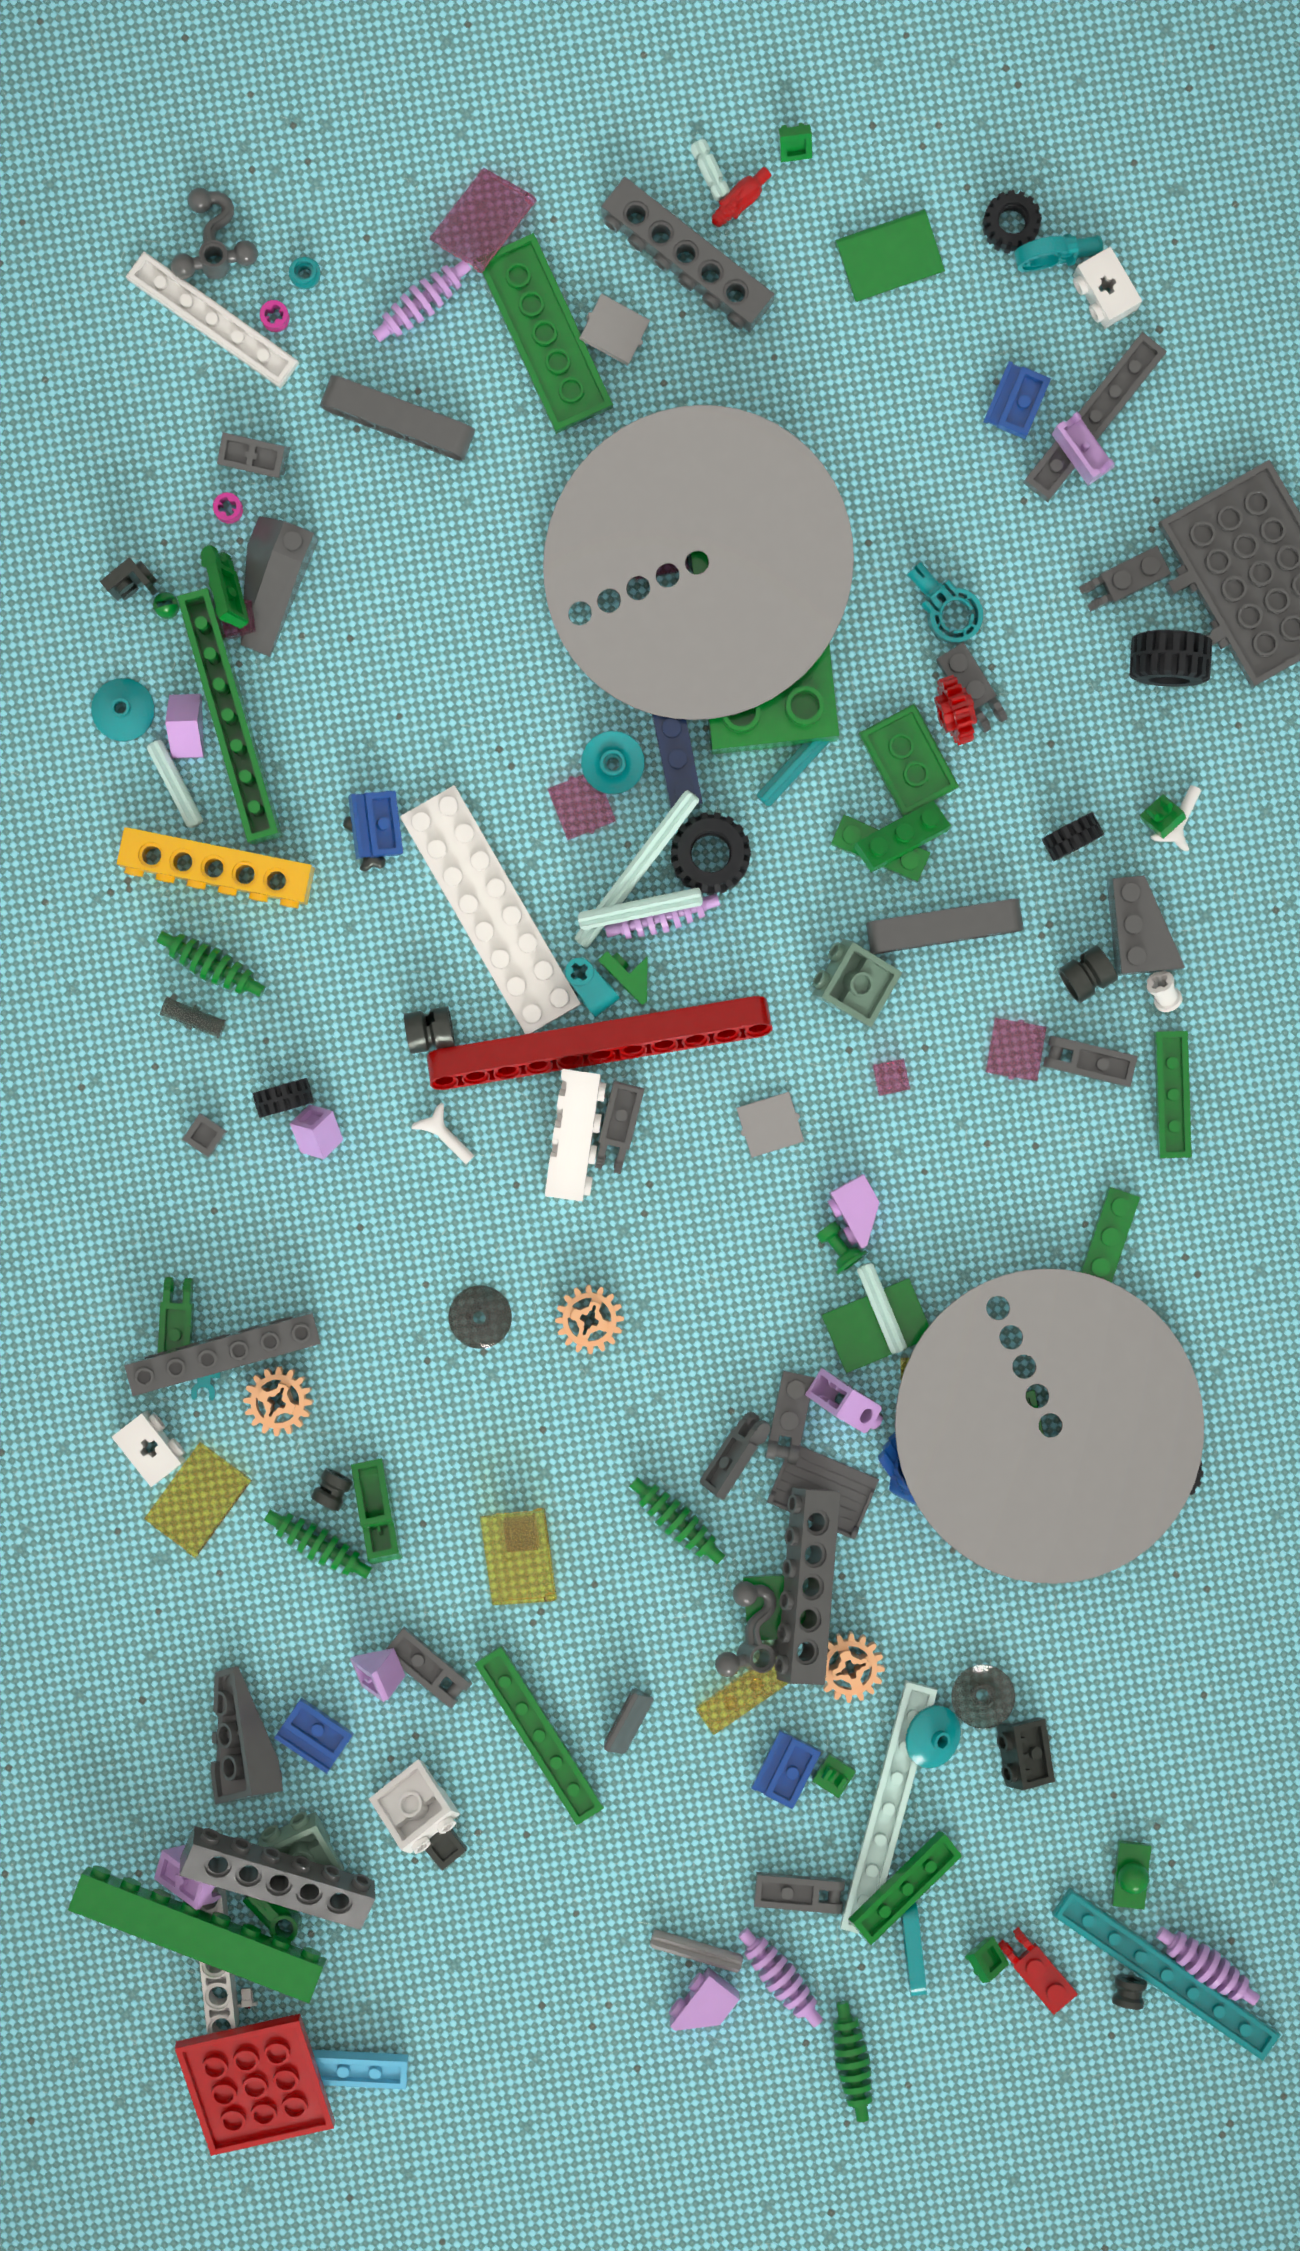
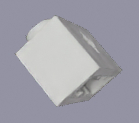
(1107, 272)
(151, 1465)

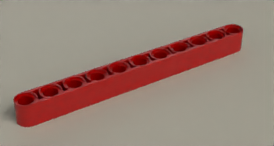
(599, 1043)

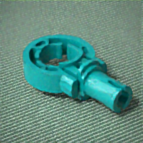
(1055, 250)
(931, 588)

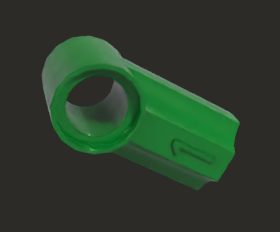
(271, 1913)

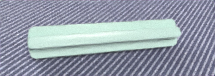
(175, 784)
(881, 1308)

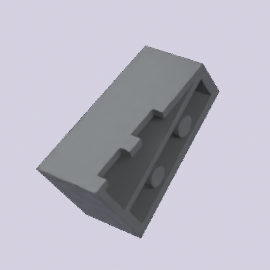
(1139, 930)

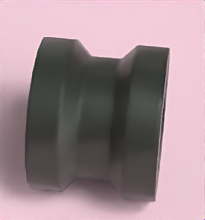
(1129, 1992)

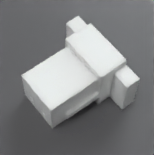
(247, 1999)

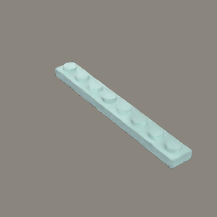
(888, 1805)

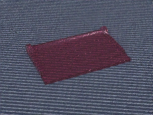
(483, 219)

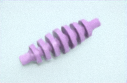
(421, 300)
(626, 927)
(1207, 1966)
(780, 1977)

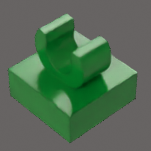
(795, 142)
(1163, 816)
(833, 1775)
(987, 1959)

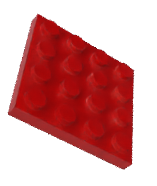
(255, 2084)

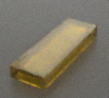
(738, 1698)

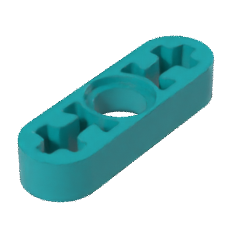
(913, 1951)

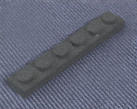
(1099, 411)

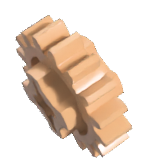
(603, 1324)
(264, 1395)
(863, 1662)

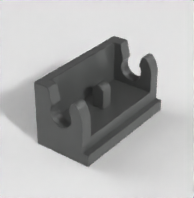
(252, 455)

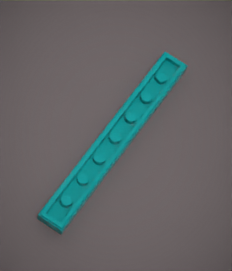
(1165, 1974)

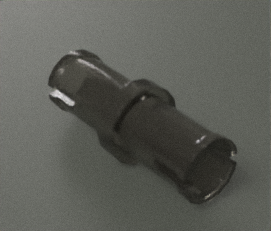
(193, 1017)

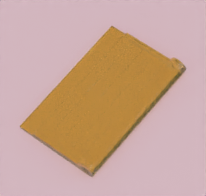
(198, 1499)
(518, 1557)

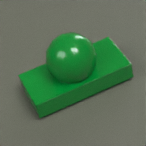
(1131, 1874)

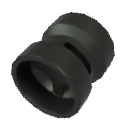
(332, 1489)

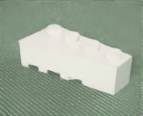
(574, 1134)

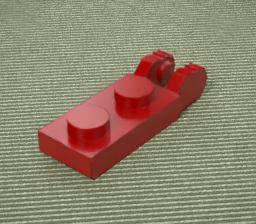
(1039, 1973)

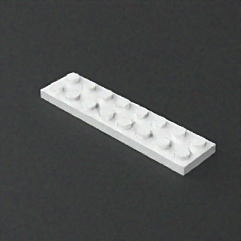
(490, 910)

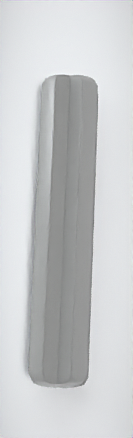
(696, 1951)

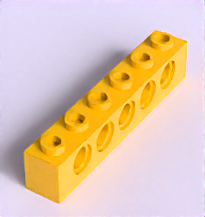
(137, 843)

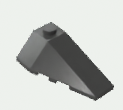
(273, 573)
(245, 1756)

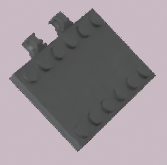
(1245, 565)

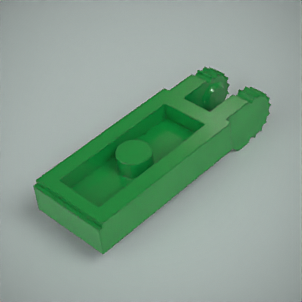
(224, 586)
(175, 1318)

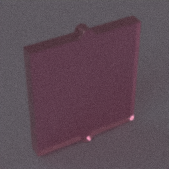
(580, 807)
(1015, 1049)

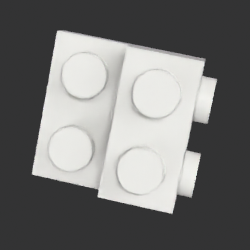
(414, 1808)

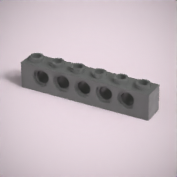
(630, 199)
(222, 1353)
(817, 1599)
(289, 1890)

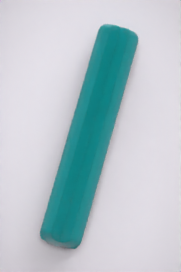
(790, 771)

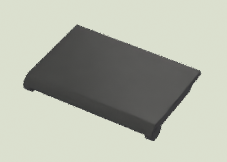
(822, 1472)

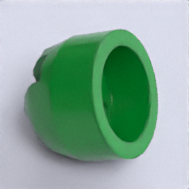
(166, 611)

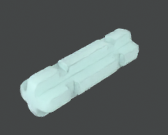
(710, 169)

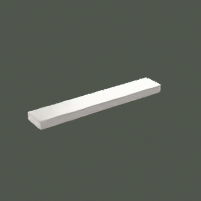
(212, 320)

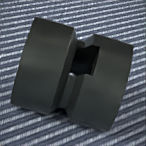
(1084, 976)
(429, 1030)

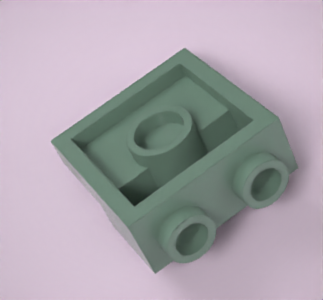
(855, 982)
(302, 1837)

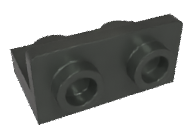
(124, 579)
(1025, 1754)

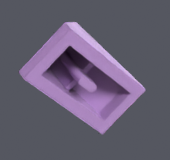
(185, 726)
(379, 1672)

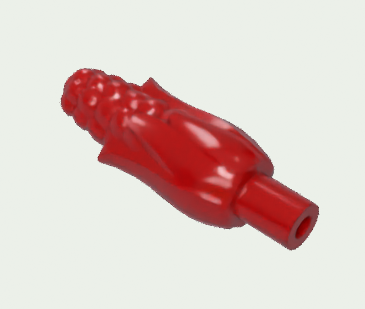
(740, 197)

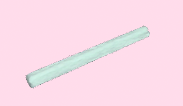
(643, 860)

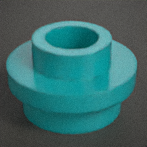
(301, 264)

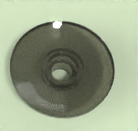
(496, 1311)
(992, 1709)

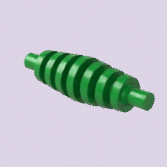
(211, 963)
(677, 1520)
(317, 1544)
(852, 2061)

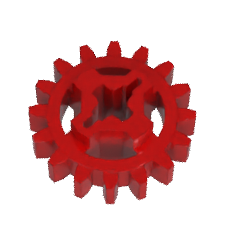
(955, 710)

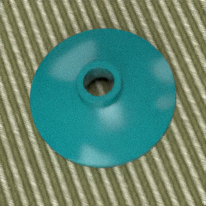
(138, 712)
(612, 746)
(923, 1735)

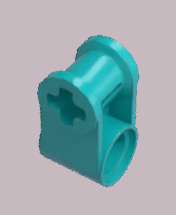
(594, 990)

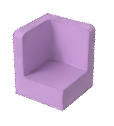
(316, 1131)

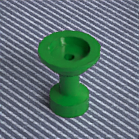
(847, 1256)

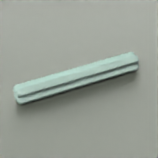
(640, 908)

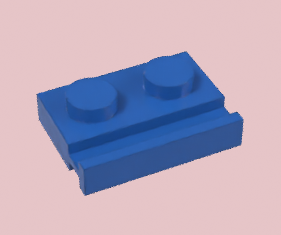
(1017, 400)
(375, 824)
(314, 1735)
(786, 1769)

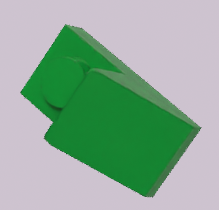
(633, 983)

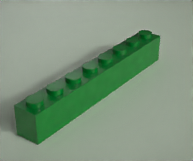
(229, 717)
(197, 1933)

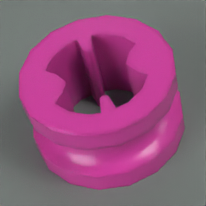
(279, 324)
(234, 500)

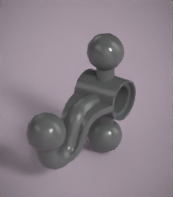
(243, 253)
(728, 1663)

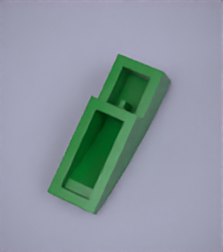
(376, 1511)

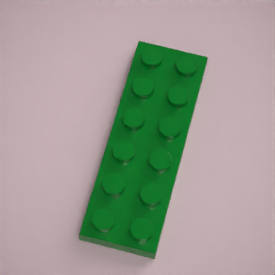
(545, 334)

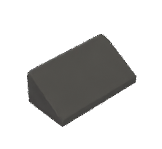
(628, 1721)

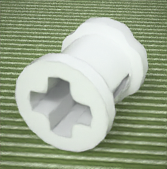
(1165, 994)

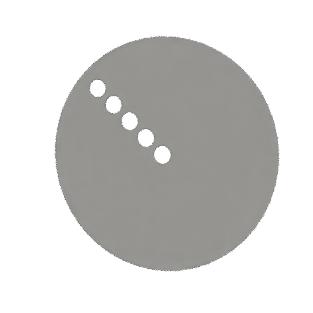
(773, 549)
(1063, 1501)

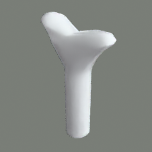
(1187, 806)
(436, 1126)

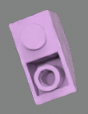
(858, 1208)
(705, 2004)

